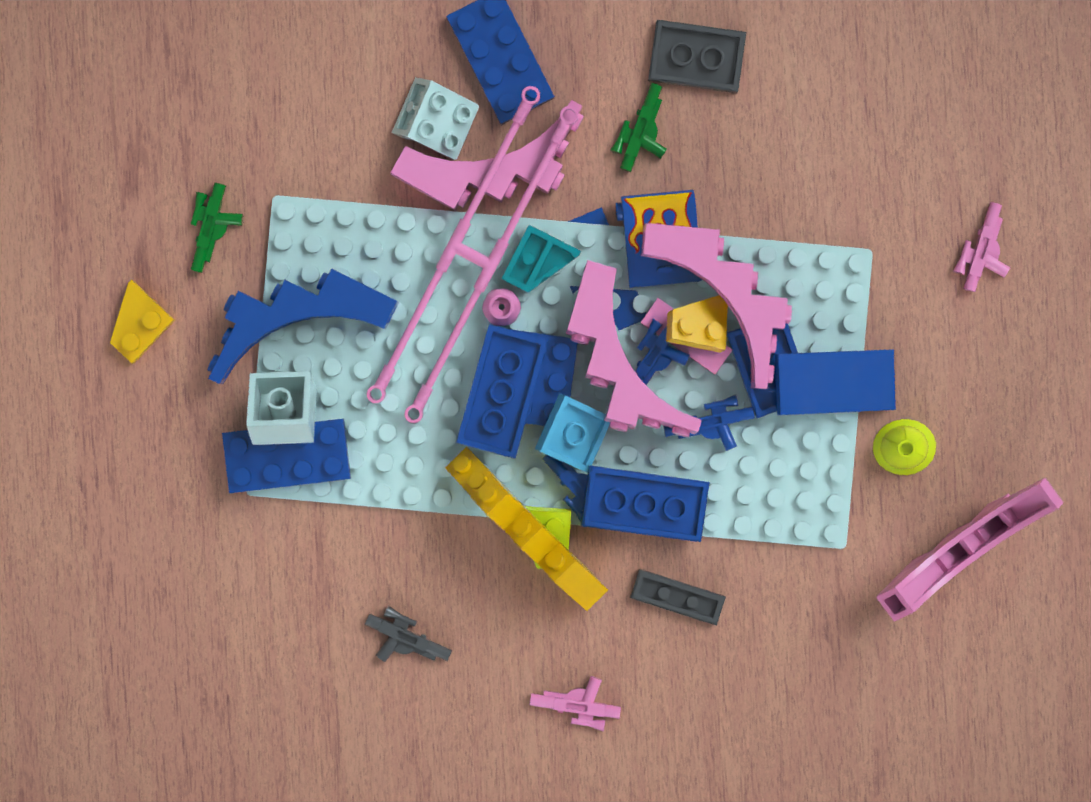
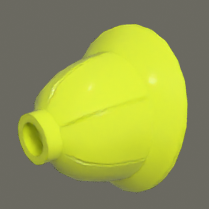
(904, 447)

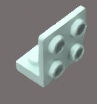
(435, 117)

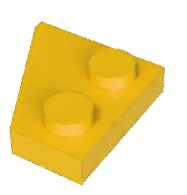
(138, 323)
(699, 324)

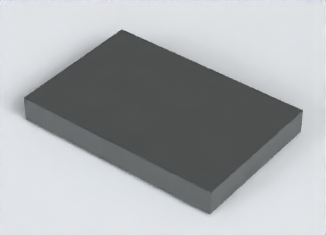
(697, 56)

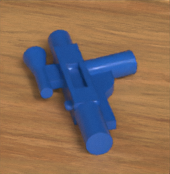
(659, 355)
(716, 425)
(573, 480)

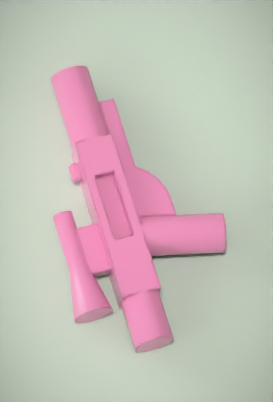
(985, 252)
(580, 702)

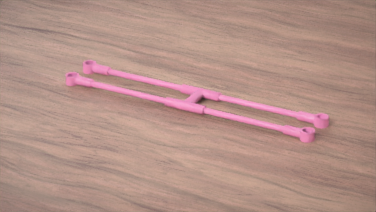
(488, 264)

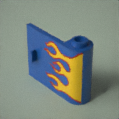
(663, 208)

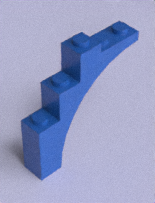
(292, 304)

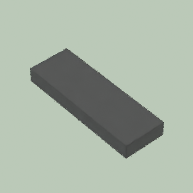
(678, 597)

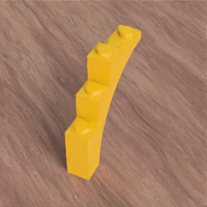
(526, 529)

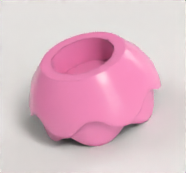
(508, 314)

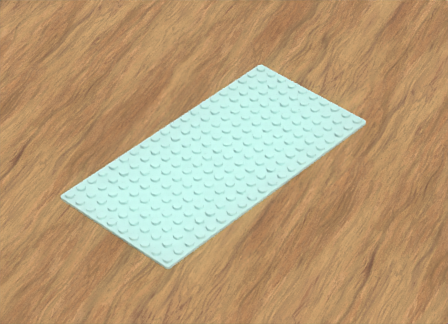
(777, 486)

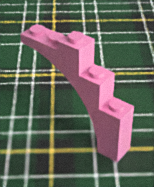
(450, 180)
(756, 314)
(608, 365)
(965, 545)

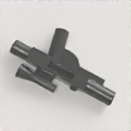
(404, 640)

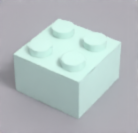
(281, 408)

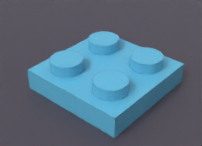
(573, 433)

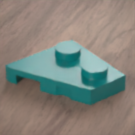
(537, 259)

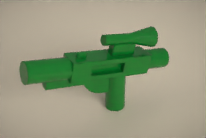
(643, 134)
(213, 224)

